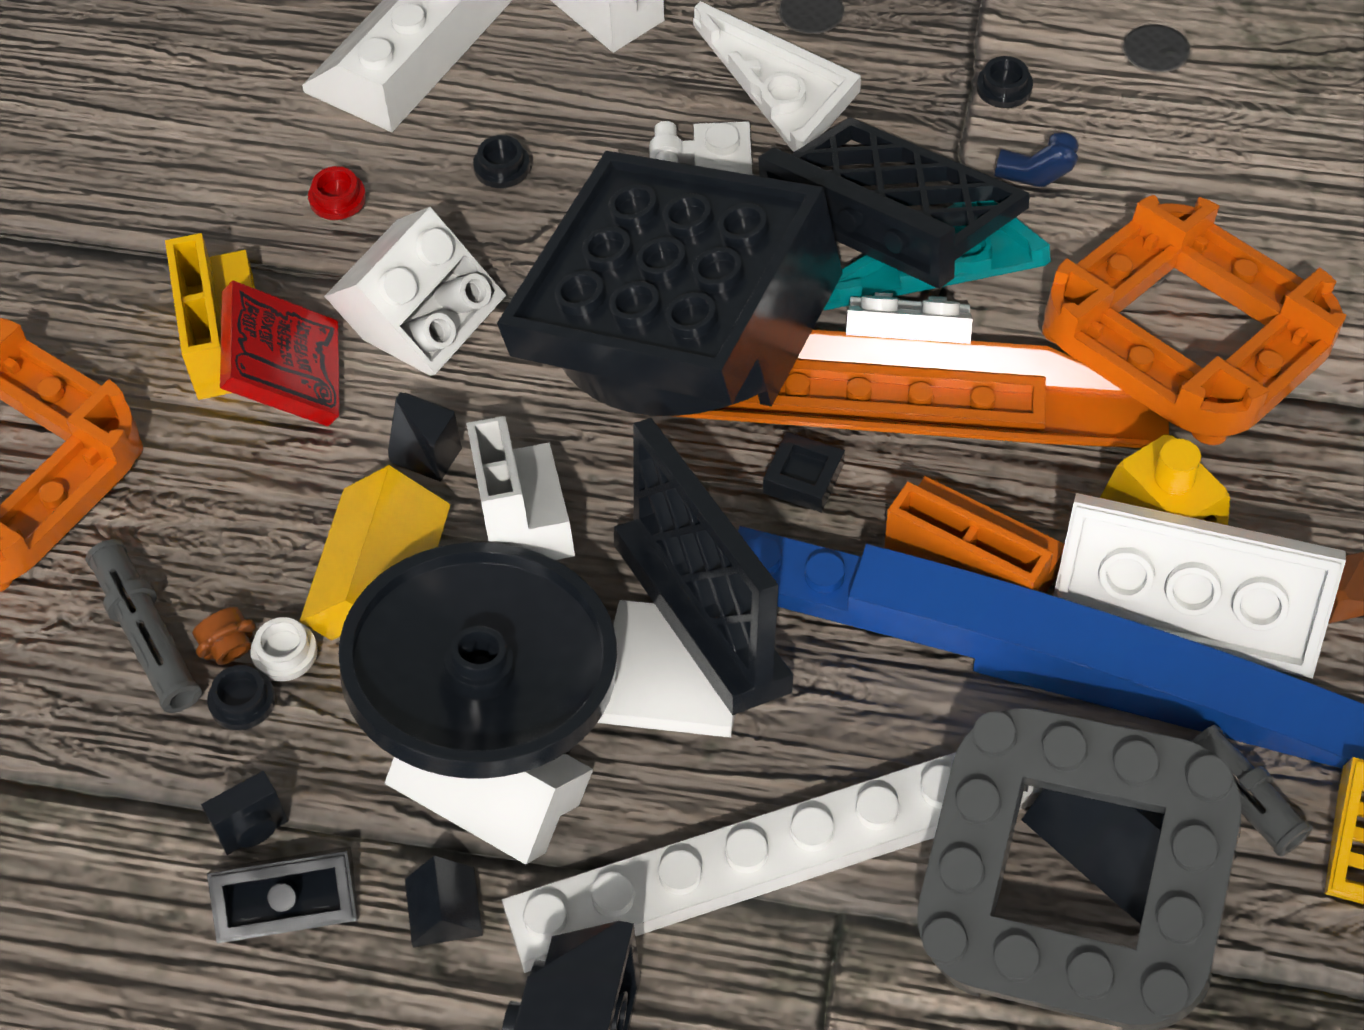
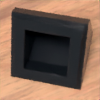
(442, 902)

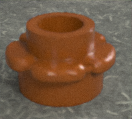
(224, 636)

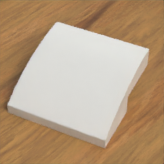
(659, 680)

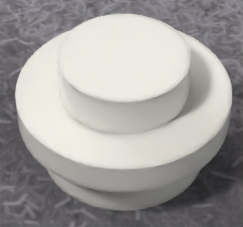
(283, 649)

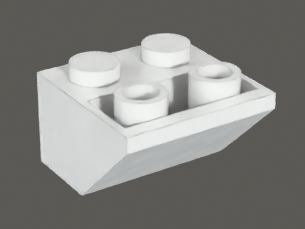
(416, 292)

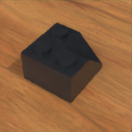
(583, 983)

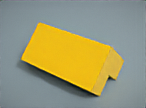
(197, 297)
(372, 529)

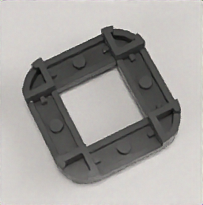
(1061, 970)

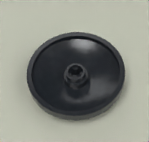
(477, 660)

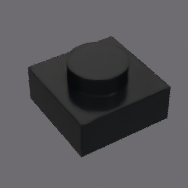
(803, 471)
(245, 813)

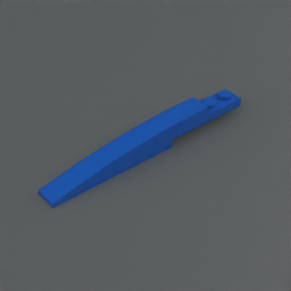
(1063, 647)

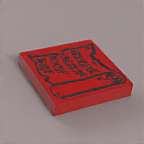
(279, 354)

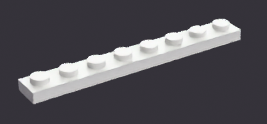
(739, 859)

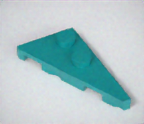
(1003, 252)

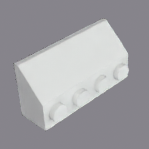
(399, 56)

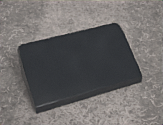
(283, 894)

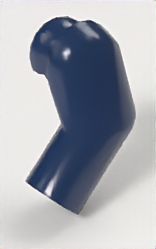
(1042, 167)

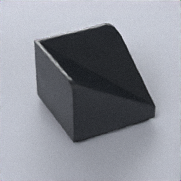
(423, 437)

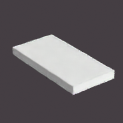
(1203, 581)

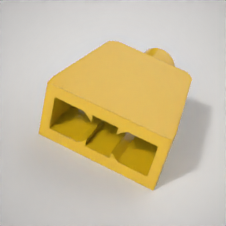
(1171, 480)

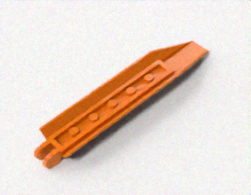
(951, 392)

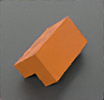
(968, 535)

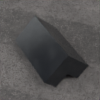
(1103, 841)

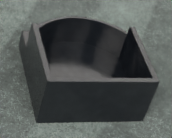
(677, 286)

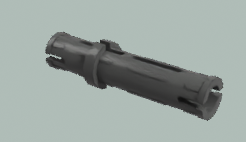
(172, 678)

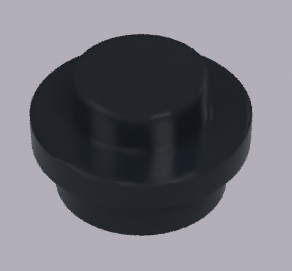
(1005, 82)
(501, 162)
(240, 697)

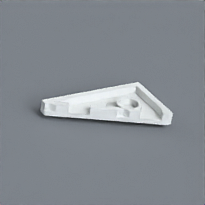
(787, 83)

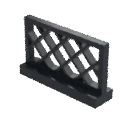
(879, 219)
(702, 576)

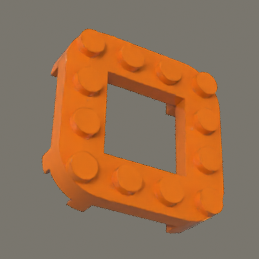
(1225, 395)
(95, 455)

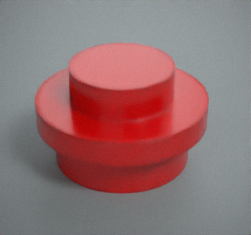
(336, 193)

